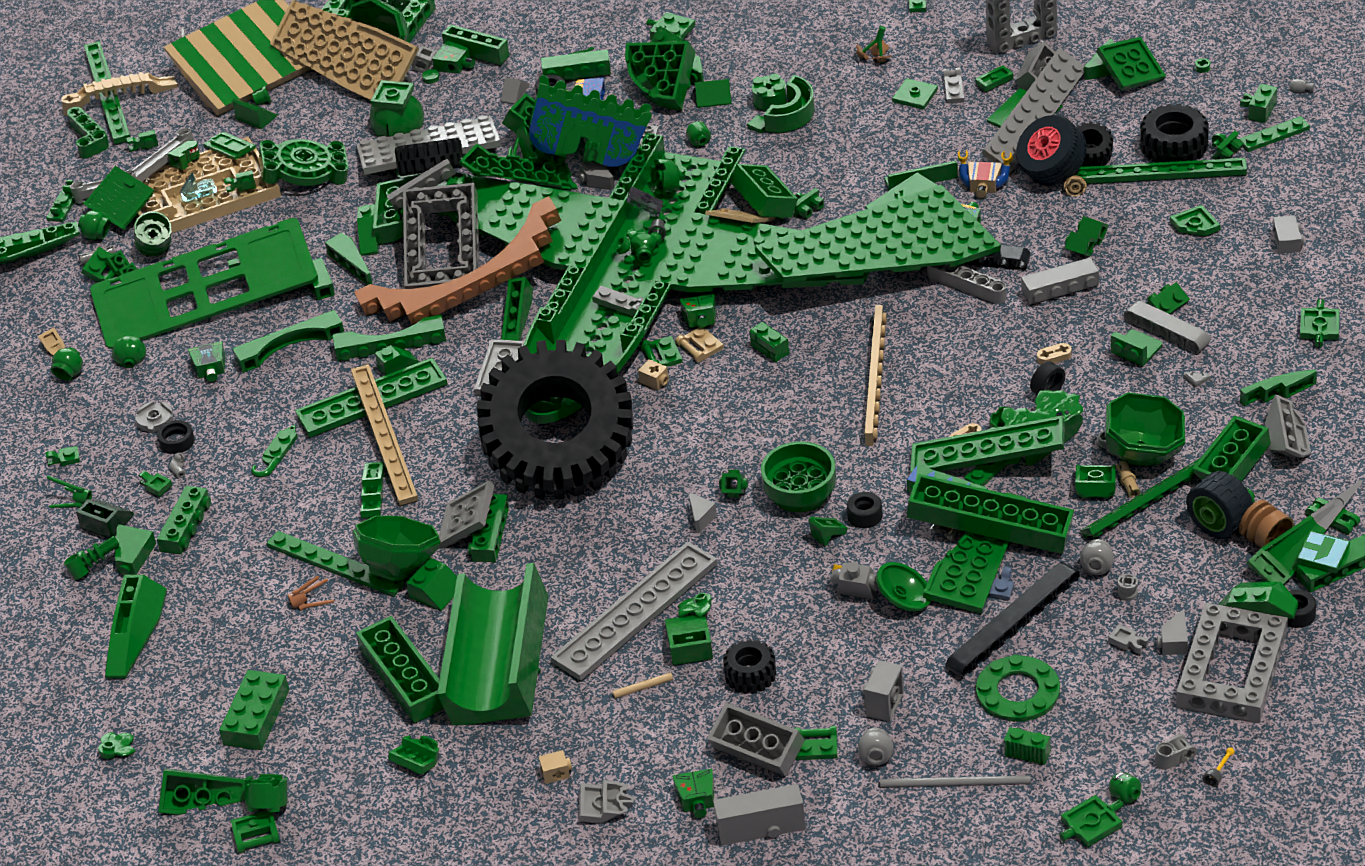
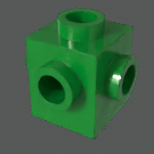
(725, 483)

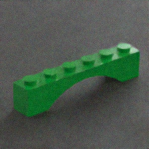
(354, 345)
(254, 353)

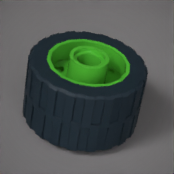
(1218, 504)

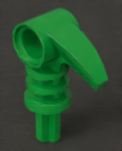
(78, 562)

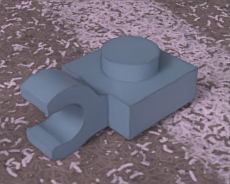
(1003, 587)

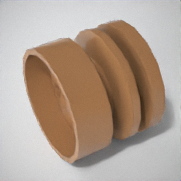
(1264, 523)

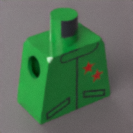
(452, 58)
(699, 310)
(695, 791)

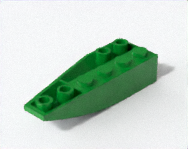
(34, 242)
(133, 622)

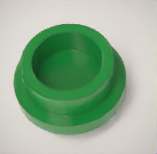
(622, 245)

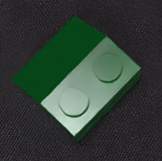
(432, 584)

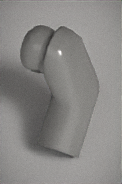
(176, 465)

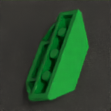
(1262, 597)

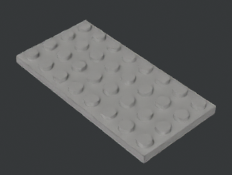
(380, 154)

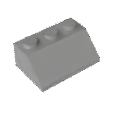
(1033, 65)

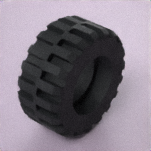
(1174, 119)
(423, 156)

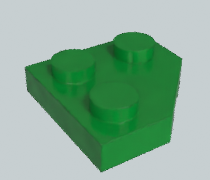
(1195, 221)

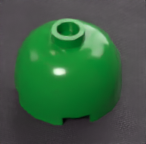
(665, 176)

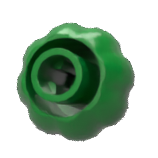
(128, 351)

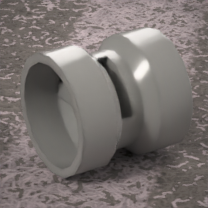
(1127, 587)

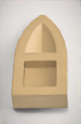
(51, 341)

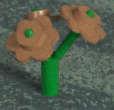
(877, 47)

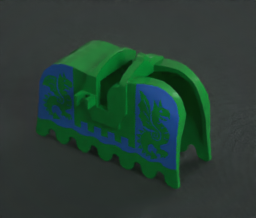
(566, 116)

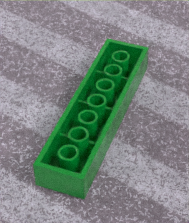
(990, 513)

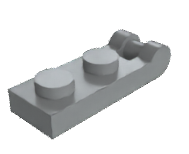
(953, 85)
(617, 300)

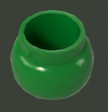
(94, 225)
(66, 363)

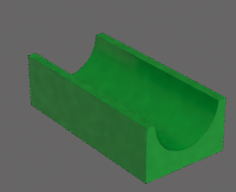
(493, 650)

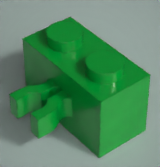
(1261, 103)

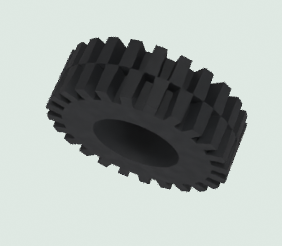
(555, 375)

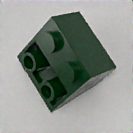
(102, 517)

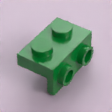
(1169, 298)

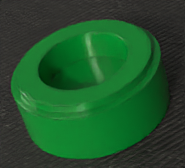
(430, 76)

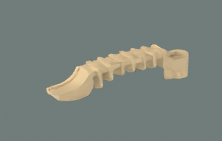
(83, 95)

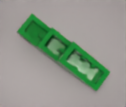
(1283, 385)
(372, 489)

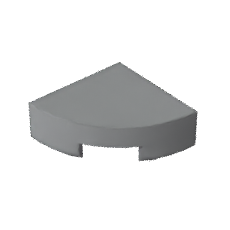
(1197, 378)

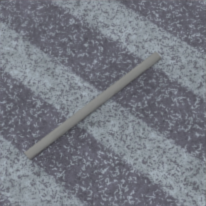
(955, 781)

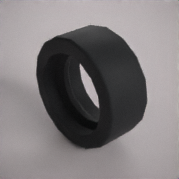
(1044, 372)
(176, 446)

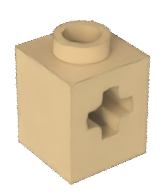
(653, 375)
(555, 766)

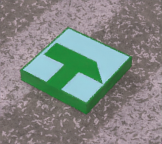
(1323, 552)

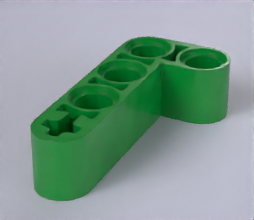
(93, 139)

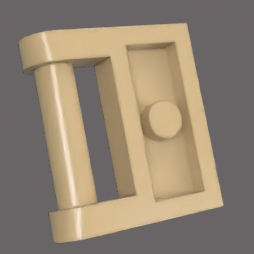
(703, 340)

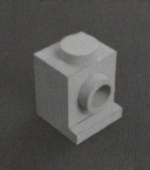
(423, 59)

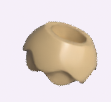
(1075, 180)

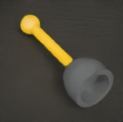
(1214, 774)

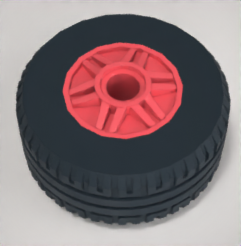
(1051, 150)

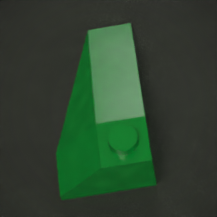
(191, 790)

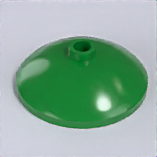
(902, 586)

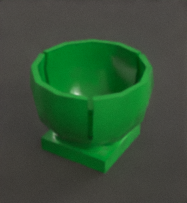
(397, 107)

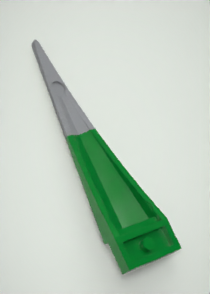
(1279, 558)

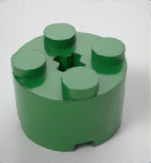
(768, 91)
(266, 792)

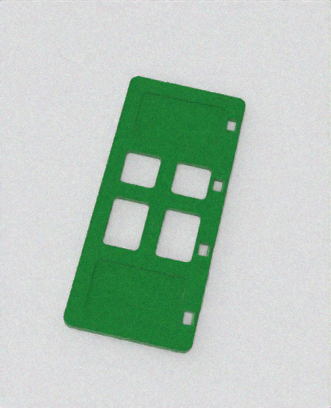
(268, 262)

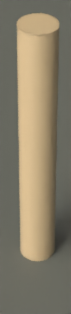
(642, 685)

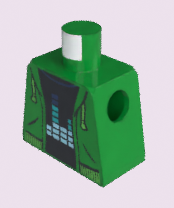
(208, 360)

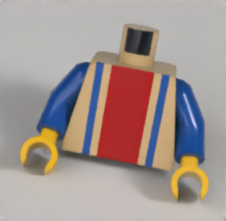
(984, 176)

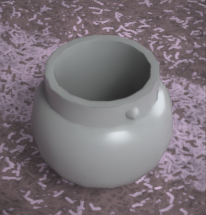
(1097, 557)
(875, 747)

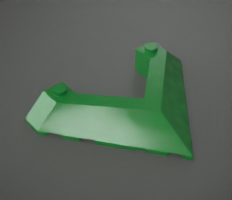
(535, 167)

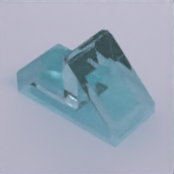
(194, 190)

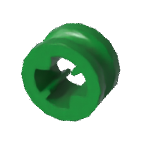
(1202, 69)

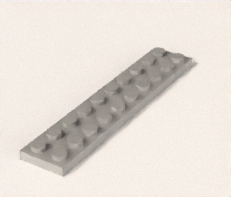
(1039, 101)
(633, 611)

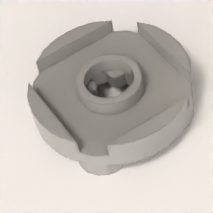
(161, 412)

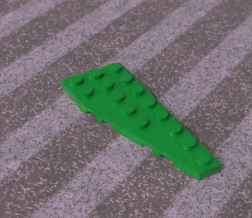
(967, 572)

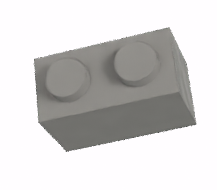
(1287, 234)

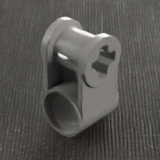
(1173, 752)

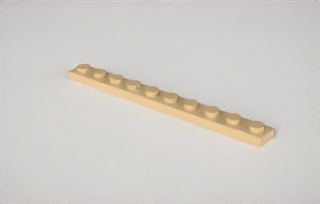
(875, 380)
(384, 435)

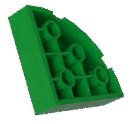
(661, 70)

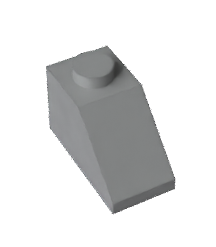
(596, 175)
(1174, 636)

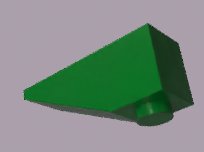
(367, 239)

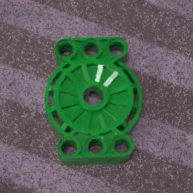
(303, 162)

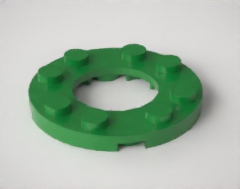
(1021, 711)

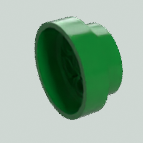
(798, 475)

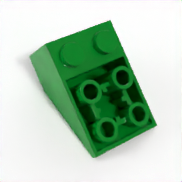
(688, 639)

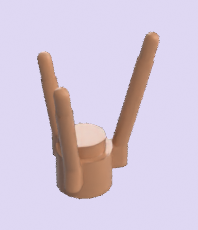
(298, 596)

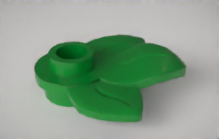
(699, 604)
(115, 745)

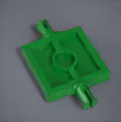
(1319, 323)
(1091, 820)

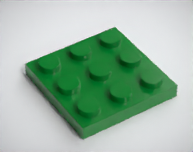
(1130, 63)

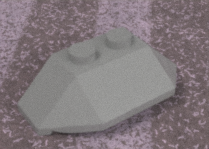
(1287, 429)

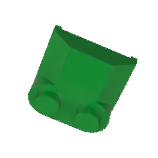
(1095, 481)

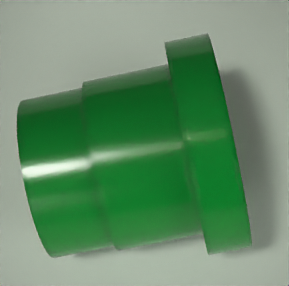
(261, 96)

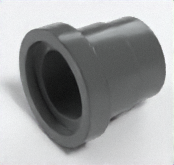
(657, 223)

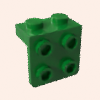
(1134, 346)

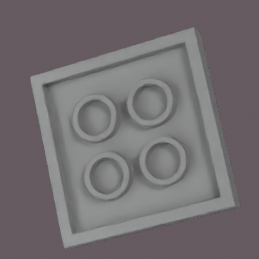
(466, 514)

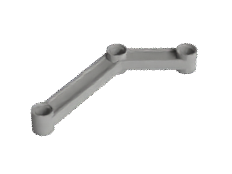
(82, 191)

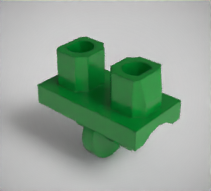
(1224, 144)
(806, 202)

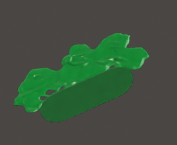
(1047, 406)

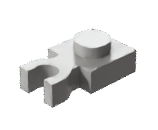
(1125, 638)

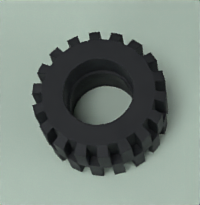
(1102, 139)
(751, 677)

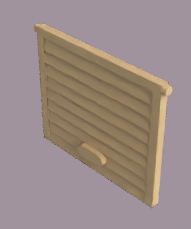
(739, 215)

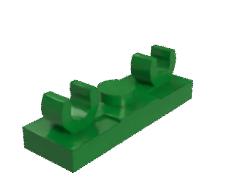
(62, 204)

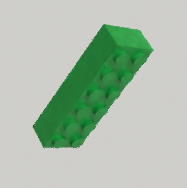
(401, 668)

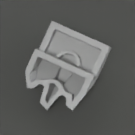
(603, 801)

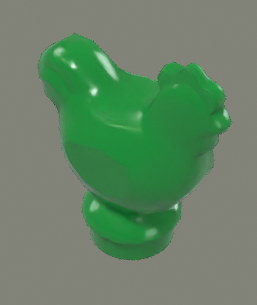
(643, 244)

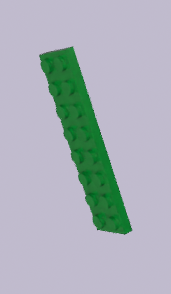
(392, 388)
(990, 445)

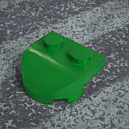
(416, 754)

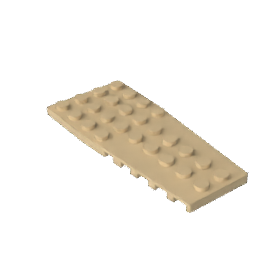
(343, 49)

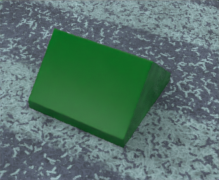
(713, 93)
(252, 114)

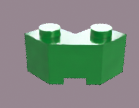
(1089, 234)

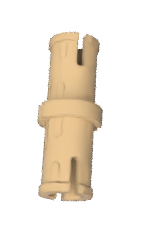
(1128, 479)

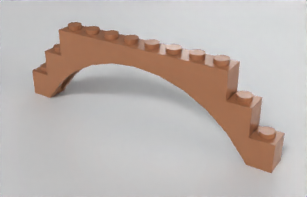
(430, 301)

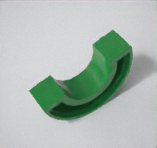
(796, 112)

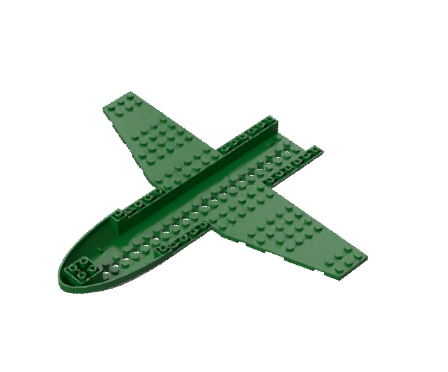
(692, 257)

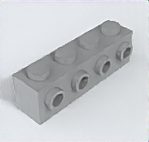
(1060, 280)

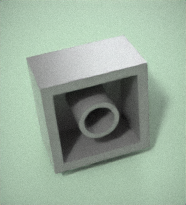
(883, 690)

